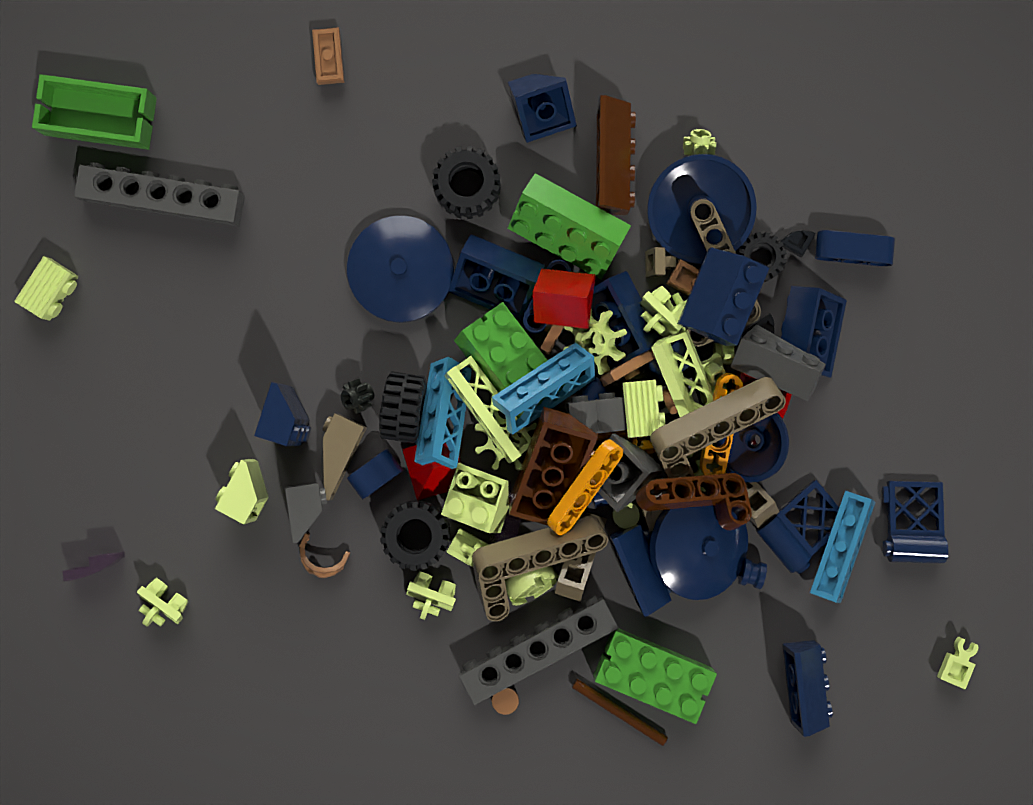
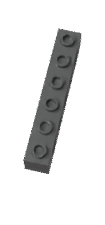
(93, 177)
(481, 688)

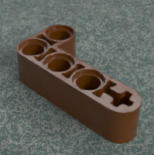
(693, 497)

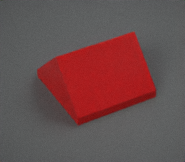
(563, 298)

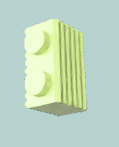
(47, 289)
(642, 407)

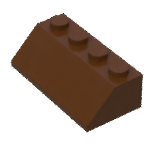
(613, 156)
(551, 465)

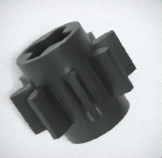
(357, 395)

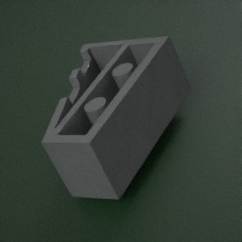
(769, 356)

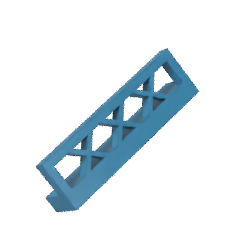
(545, 382)
(436, 411)
(842, 547)

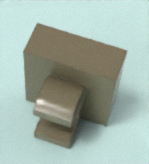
(657, 262)

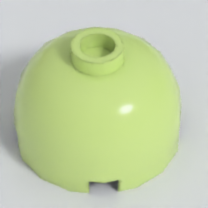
(530, 584)

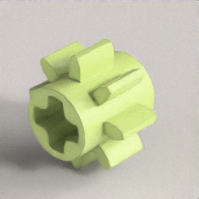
(699, 143)

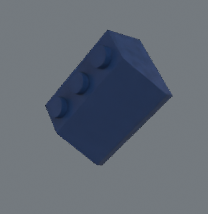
(494, 276)
(723, 296)
(624, 301)
(814, 323)
(283, 417)
(634, 556)
(807, 686)

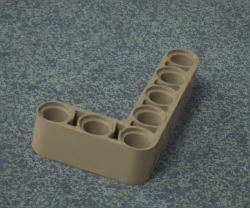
(703, 226)
(712, 423)
(529, 553)

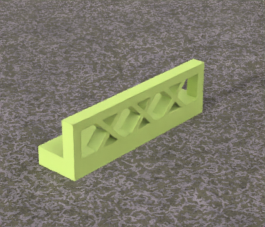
(673, 375)
(481, 412)

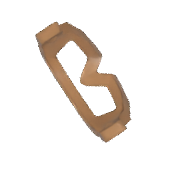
(319, 571)

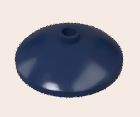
(754, 460)

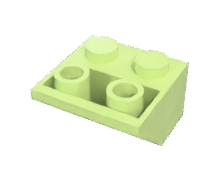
(244, 493)
(477, 499)

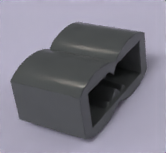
(599, 414)

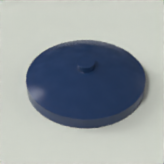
(695, 179)
(400, 269)
(695, 553)

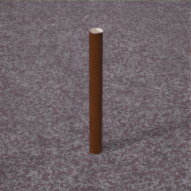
(619, 712)

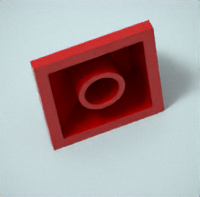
(429, 478)

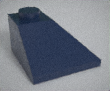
(542, 105)

